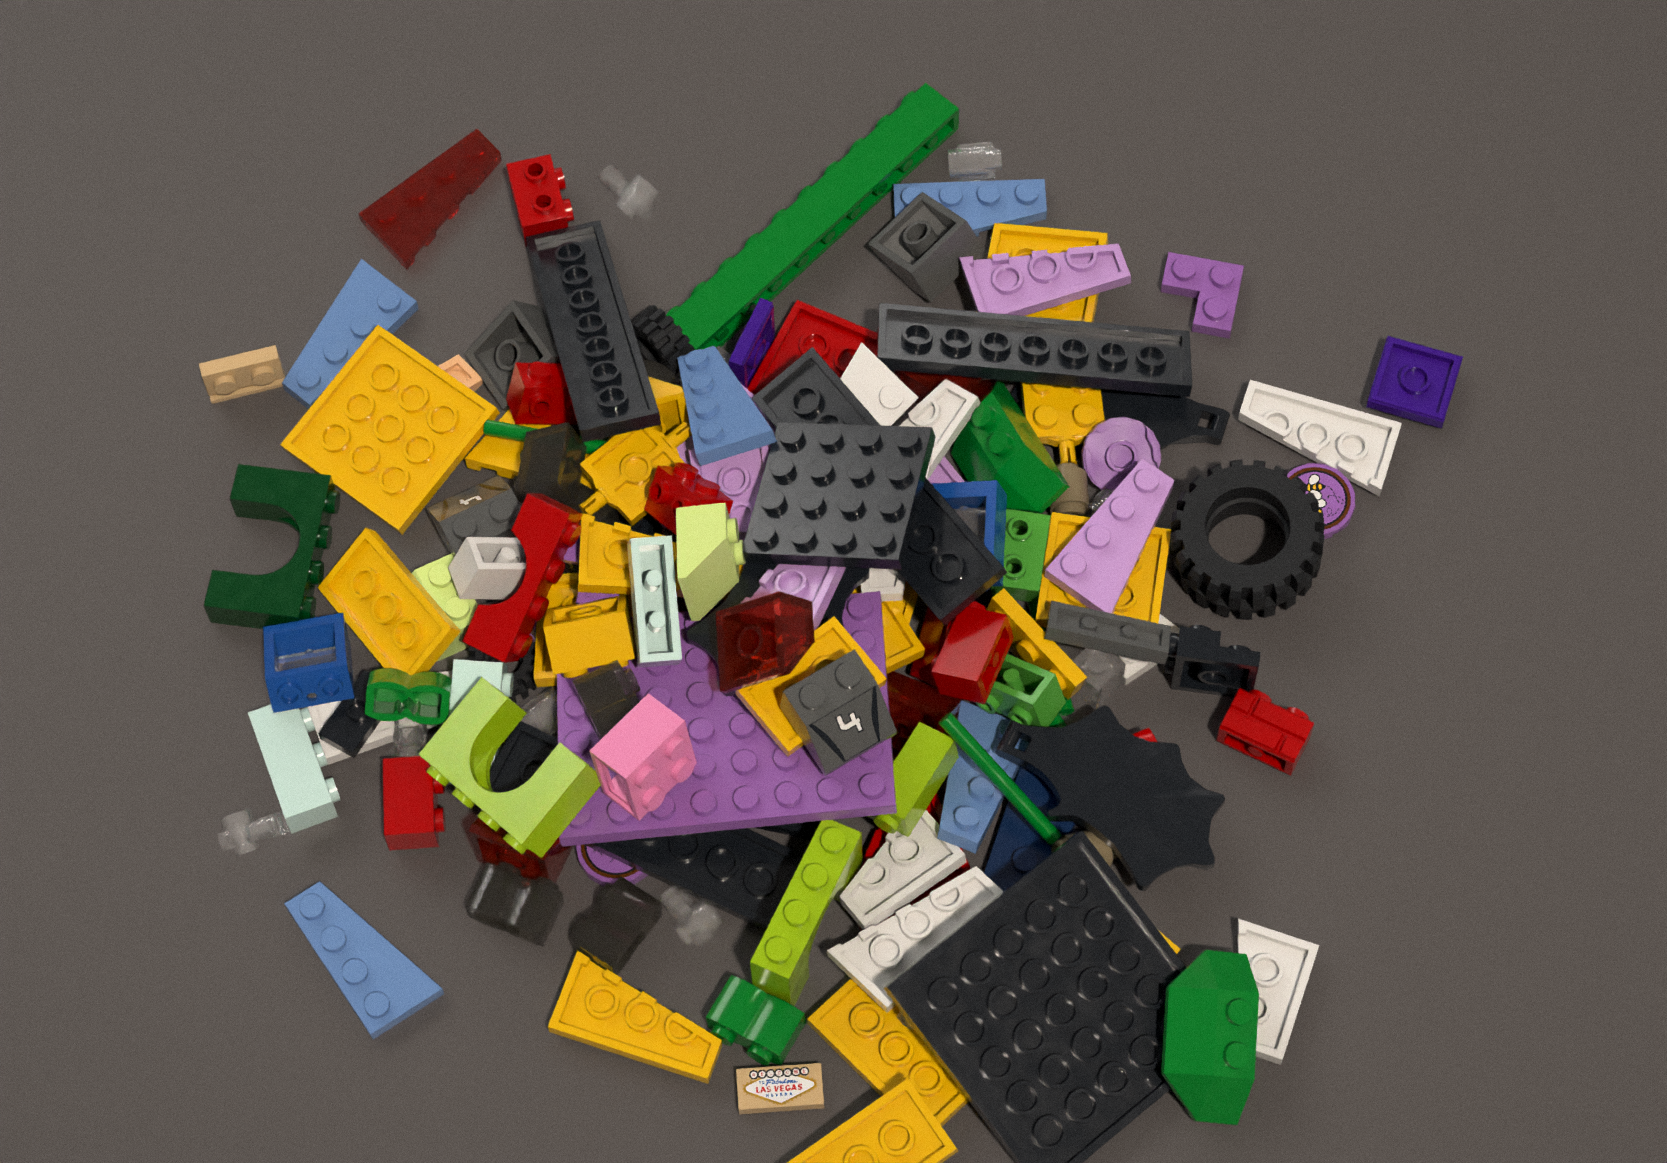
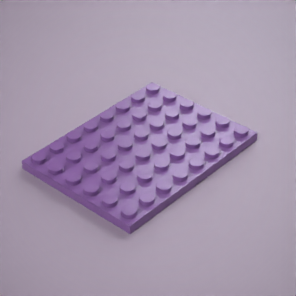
(739, 769)

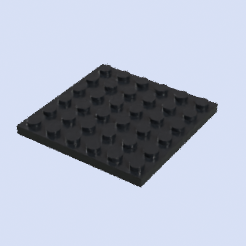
(1049, 1007)

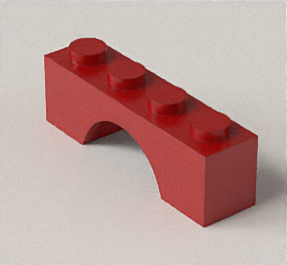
(545, 533)

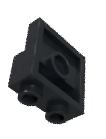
(1205, 667)

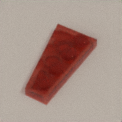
(419, 205)

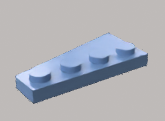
(982, 201)
(360, 306)
(719, 408)
(969, 794)
(365, 966)

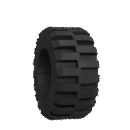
(1252, 492)

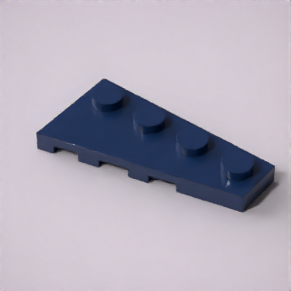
(1017, 843)

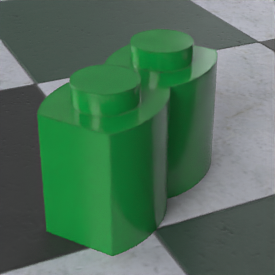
(397, 695)
(755, 1021)

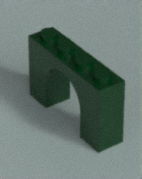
(286, 595)

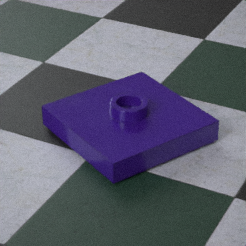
(753, 342)
(1414, 382)

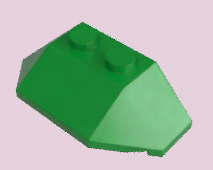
(1006, 449)
(1212, 1036)

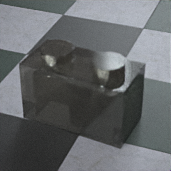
(551, 464)

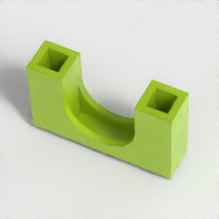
(463, 756)
(918, 776)
(824, 872)

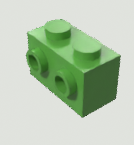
(1024, 554)
(1025, 693)

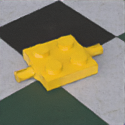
(1062, 414)
(627, 467)

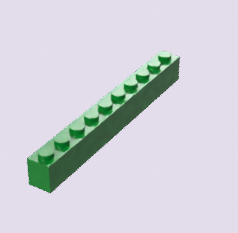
(817, 218)

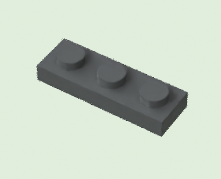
(1108, 632)

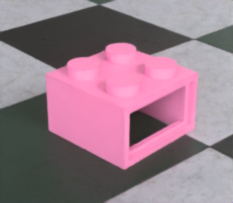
(648, 754)

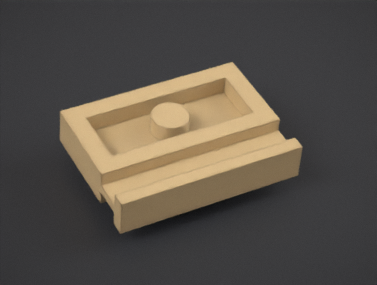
(242, 374)

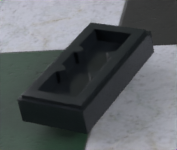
(349, 725)

